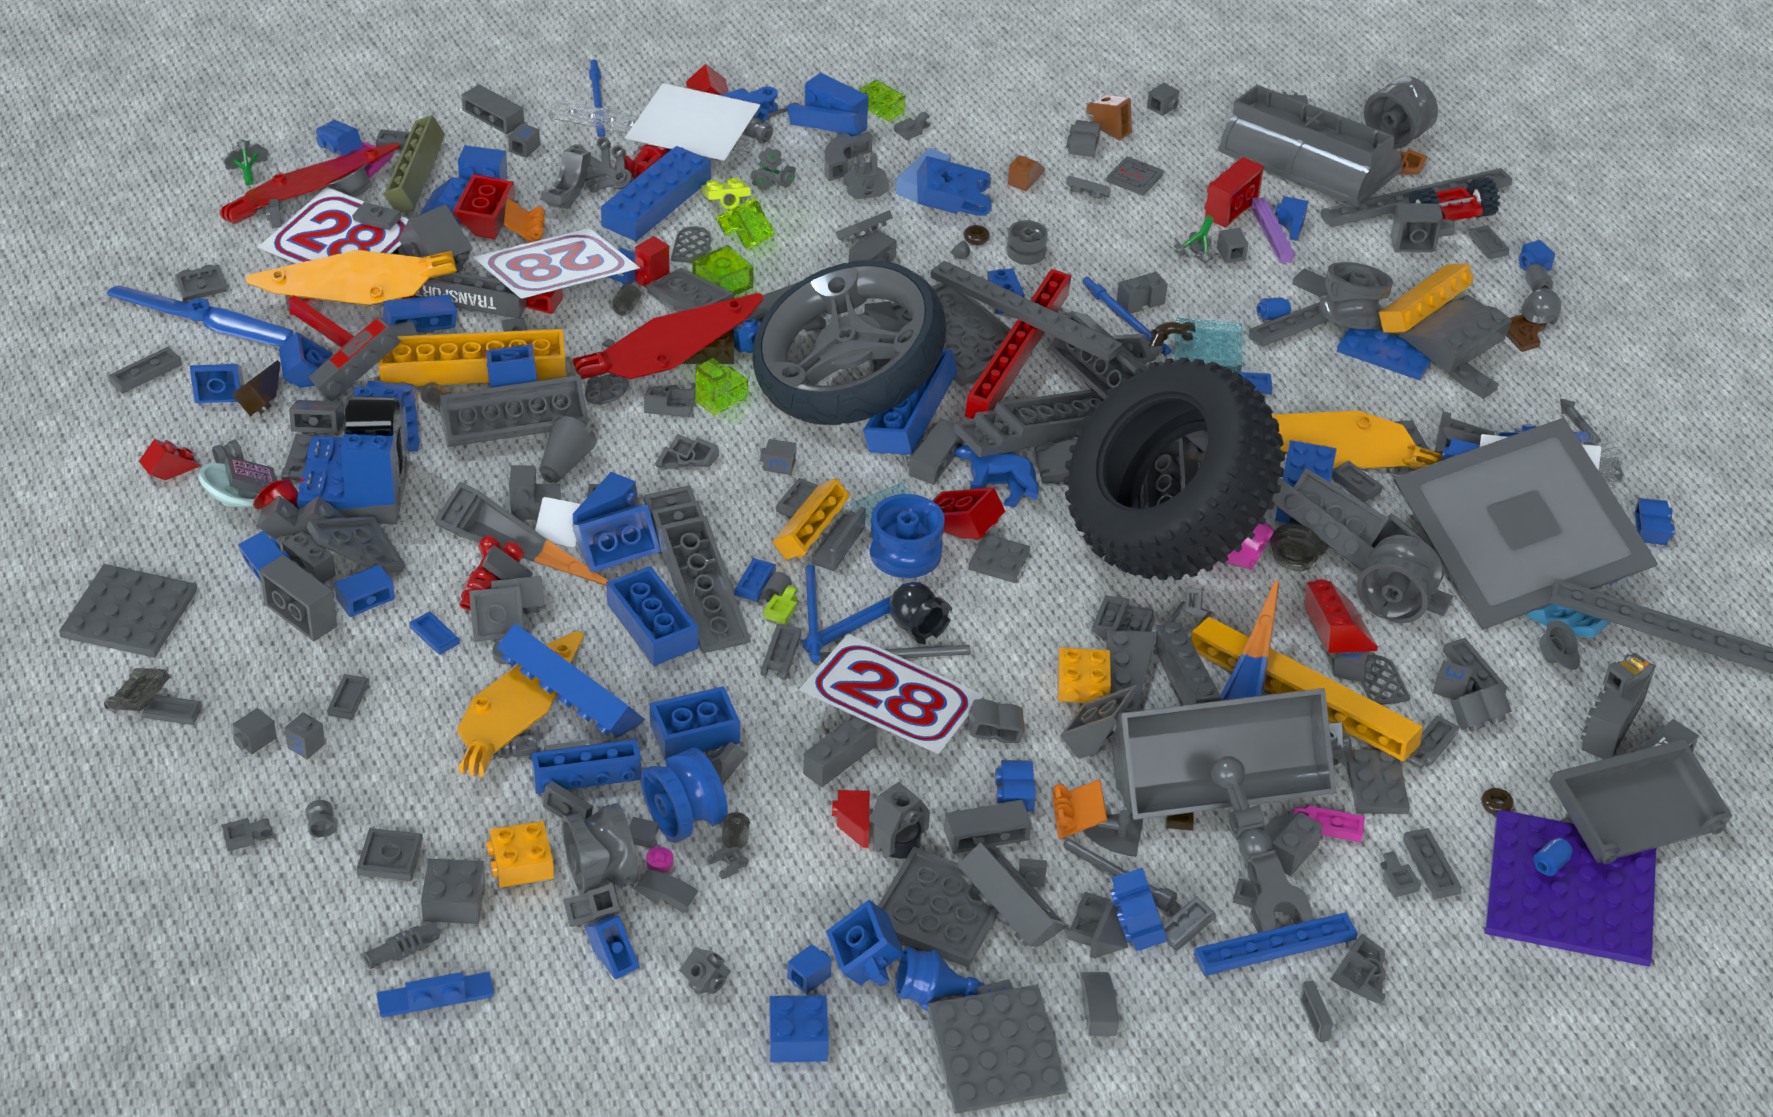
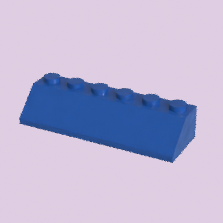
(569, 682)

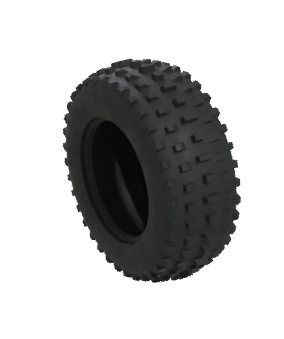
(1216, 506)

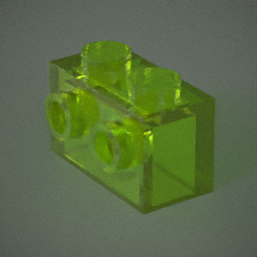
(884, 100)

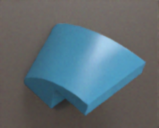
(1580, 623)

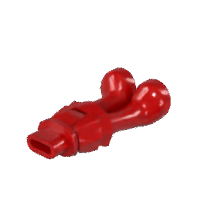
(648, 153)
(480, 577)

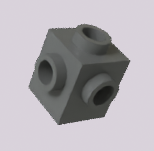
(1340, 743)
(705, 971)

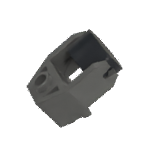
(898, 821)

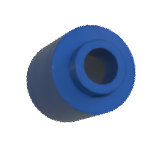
(1273, 308)
(1553, 856)

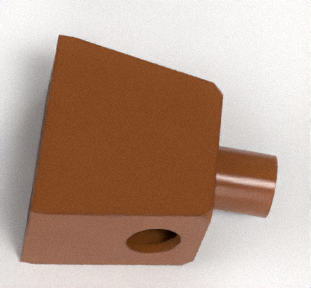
(1113, 114)

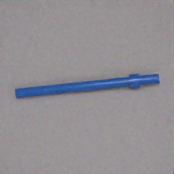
(595, 76)
(1100, 292)
(814, 641)

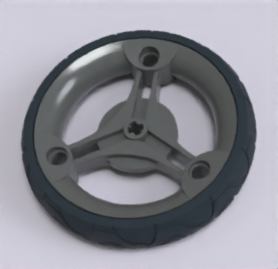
(849, 343)

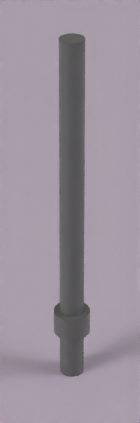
(921, 651)

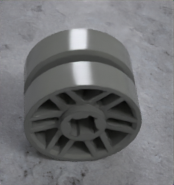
(1027, 242)

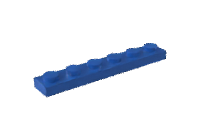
(1275, 943)

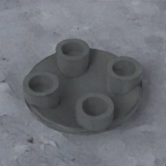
(605, 388)

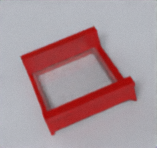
(335, 319)

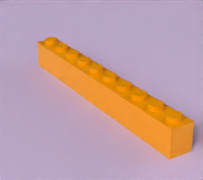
(1356, 712)

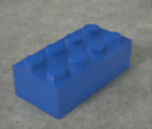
(1302, 456)
(652, 615)

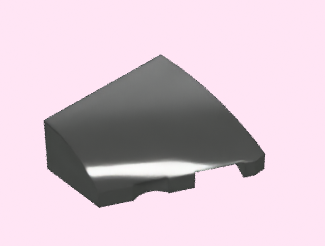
(667, 400)
(688, 453)
(1365, 964)

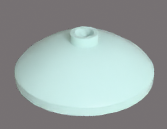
(215, 481)

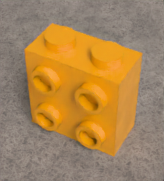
(1082, 674)
(520, 854)

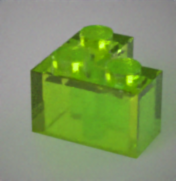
(748, 222)
(719, 386)

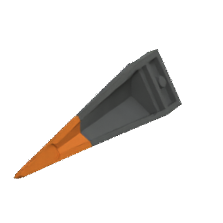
(475, 515)

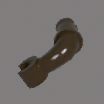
(1162, 331)

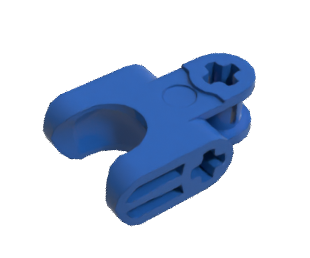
(758, 98)

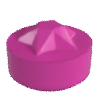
(659, 859)

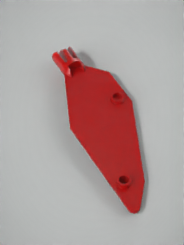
(301, 182)
(668, 340)

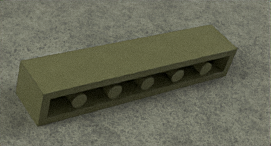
(414, 164)

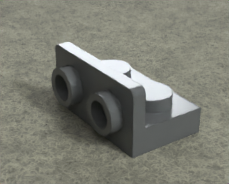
(200, 282)

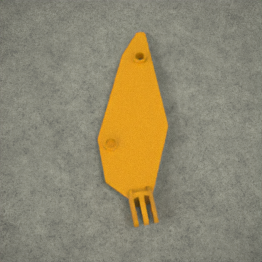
(355, 276)
(1357, 438)
(507, 710)

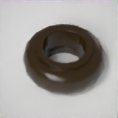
(980, 239)
(1500, 794)

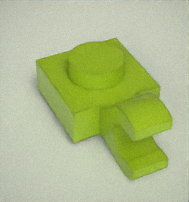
(782, 607)

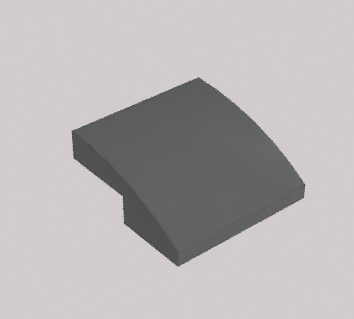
(1118, 616)

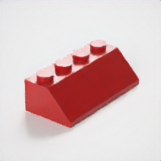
(1336, 619)

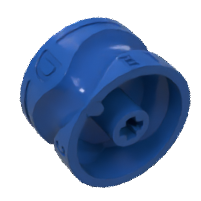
(906, 535)
(684, 794)

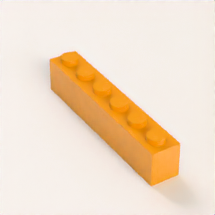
(1426, 297)

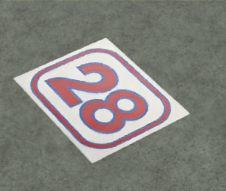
(328, 229)
(555, 263)
(891, 693)

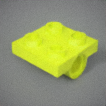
(716, 190)

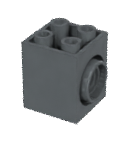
(434, 234)

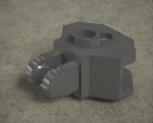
(866, 178)

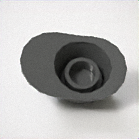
(354, 184)
(1560, 645)

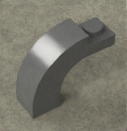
(570, 179)

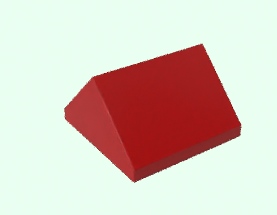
(707, 81)

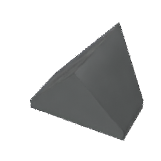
(726, 760)

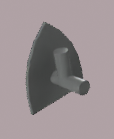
(1117, 834)

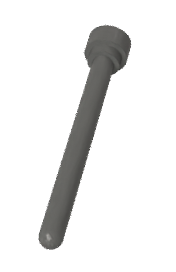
(1163, 898)

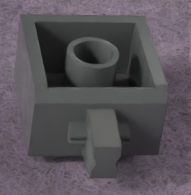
(1418, 227)

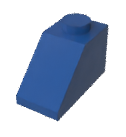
(612, 945)

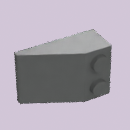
(1096, 722)

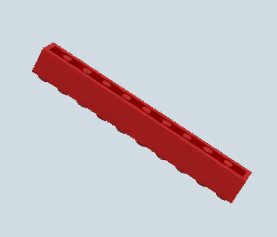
(1016, 348)

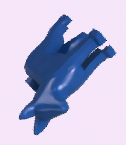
(1002, 469)

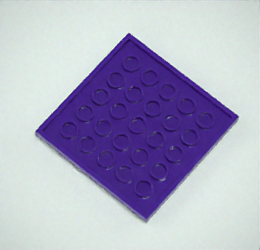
(1580, 907)

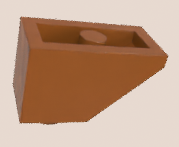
(1024, 172)

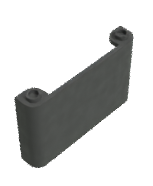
(1640, 800)

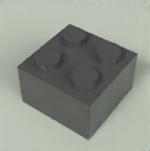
(453, 891)

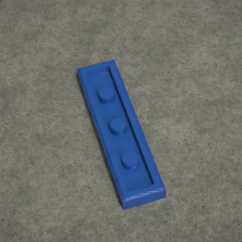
(824, 119)

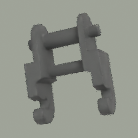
(725, 855)

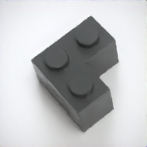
(526, 494)

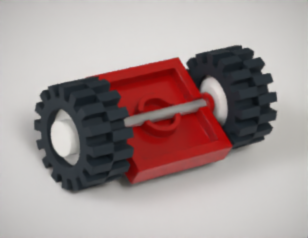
(1461, 204)

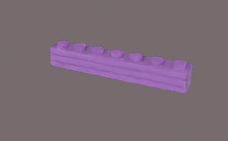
(1272, 230)

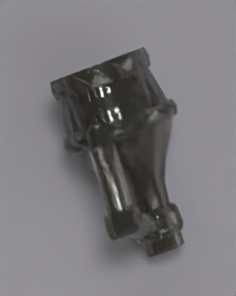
(1296, 546)

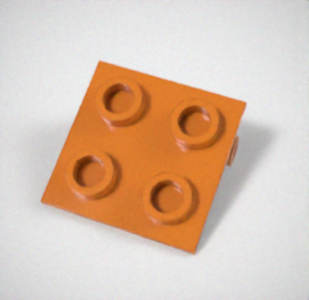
(523, 222)
(1078, 808)

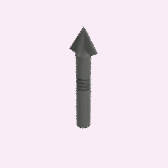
(1568, 407)

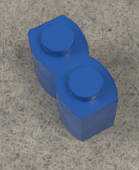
(1654, 521)
(1016, 782)

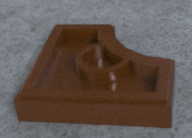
(1524, 333)

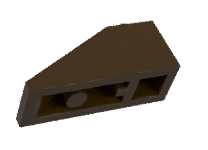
(259, 391)

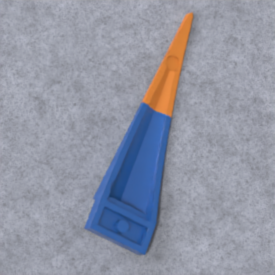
(1251, 668)

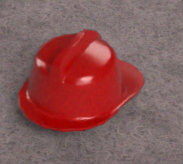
(272, 491)

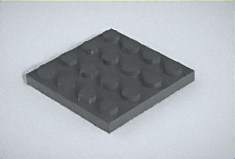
(128, 610)
(937, 908)
(996, 1048)

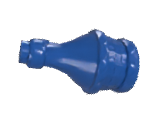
(928, 978)

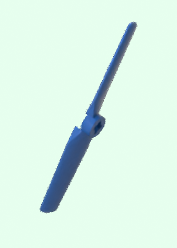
(213, 318)

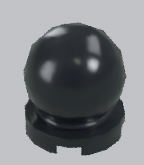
(919, 611)

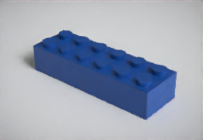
(655, 193)
(904, 425)

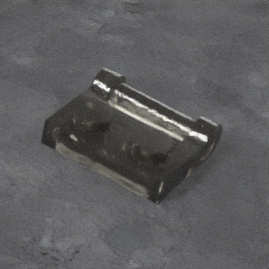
(137, 690)

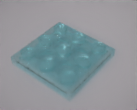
(1211, 342)

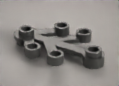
(604, 167)

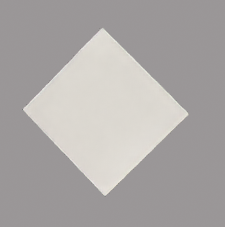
(693, 121)

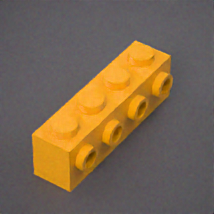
(811, 519)

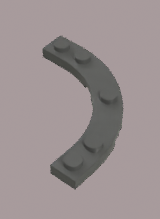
(1472, 378)

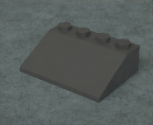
(1458, 333)

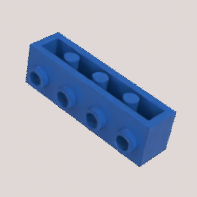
(587, 765)

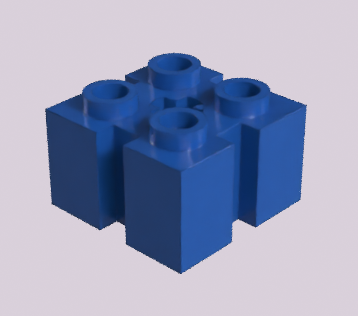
(1137, 910)

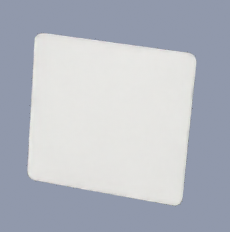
(556, 521)

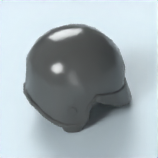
(1542, 306)

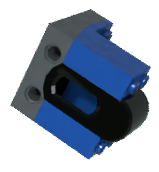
(368, 465)

